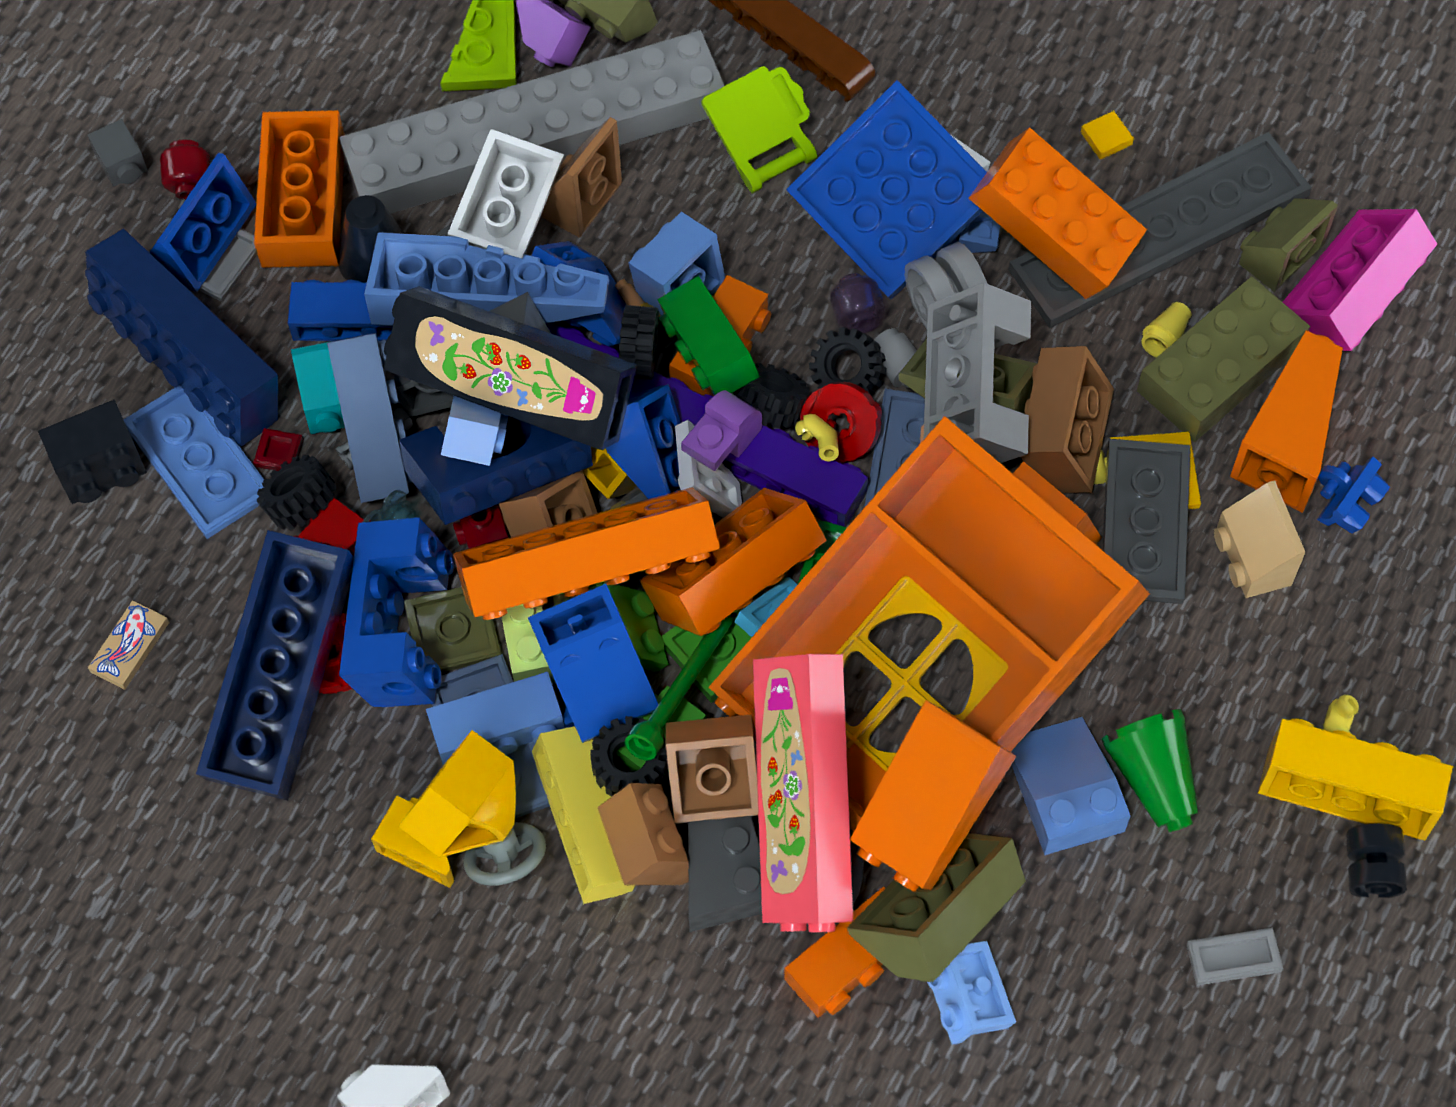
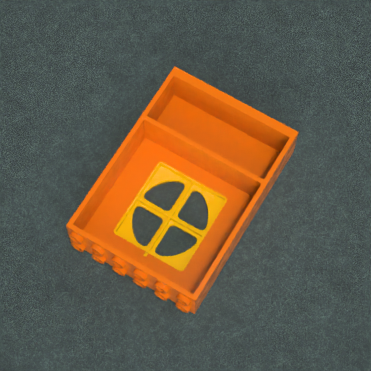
(980, 555)

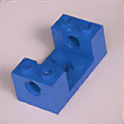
(375, 658)

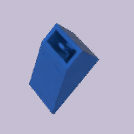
(604, 325)
(593, 662)

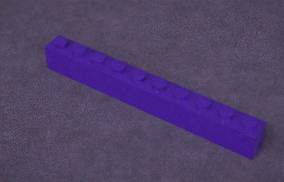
(771, 458)

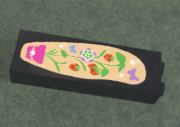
(509, 367)

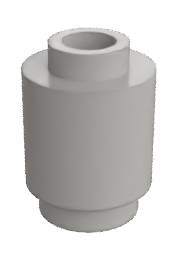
(897, 353)

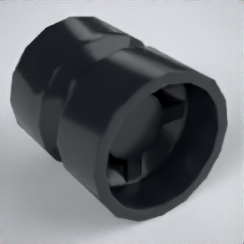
(1376, 859)

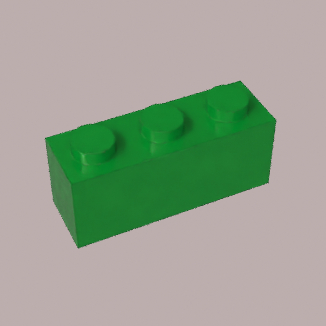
(706, 338)

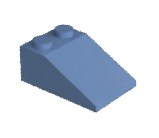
(1068, 786)

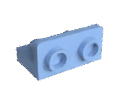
(972, 995)

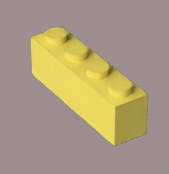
(574, 799)

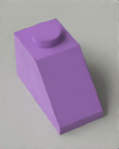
(550, 31)

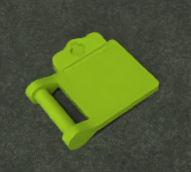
(755, 117)

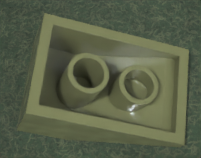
(1010, 378)

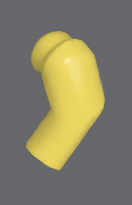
(826, 436)
(1341, 714)

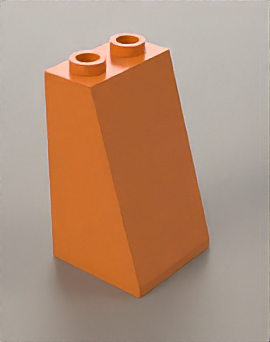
(1293, 424)
(930, 797)

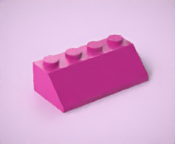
(1361, 273)

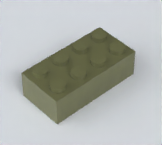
(1222, 358)

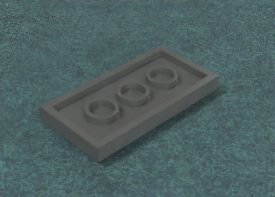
(1148, 514)

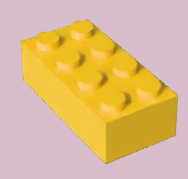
(1355, 778)

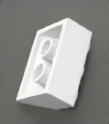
(506, 194)

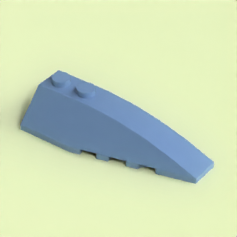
(476, 277)

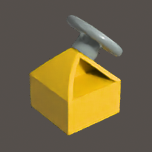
(473, 811)

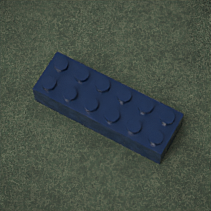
(182, 337)
(277, 665)

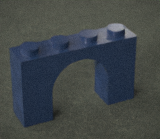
(465, 487)

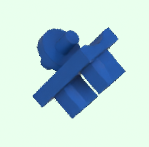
(1360, 482)

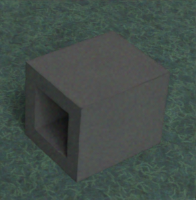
(117, 153)

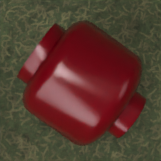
(183, 166)

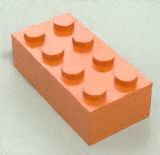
(299, 189)
(1058, 213)
(755, 551)

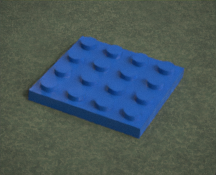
(891, 188)

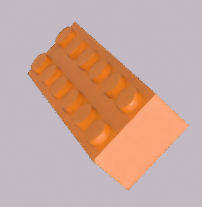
(586, 552)

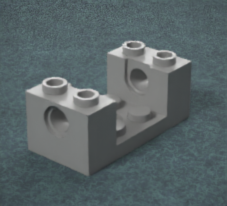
(963, 340)

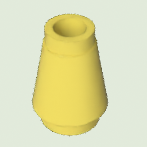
(1166, 329)

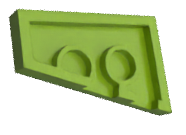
(485, 49)

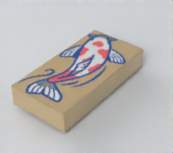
(128, 645)

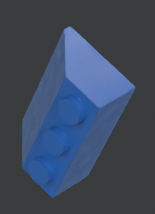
(204, 224)

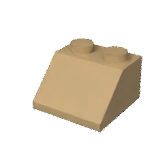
(1260, 542)

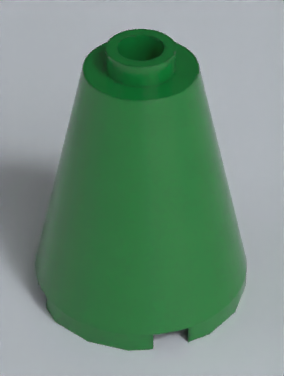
(1158, 767)

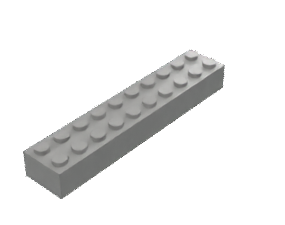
(439, 148)

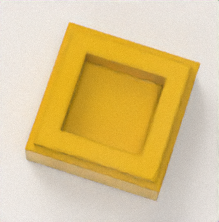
(1107, 135)

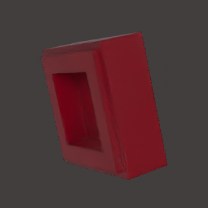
(277, 448)

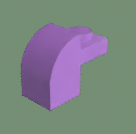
(724, 429)

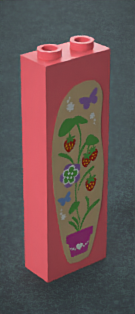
(803, 792)

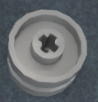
(936, 279)

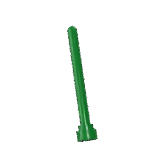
(647, 737)

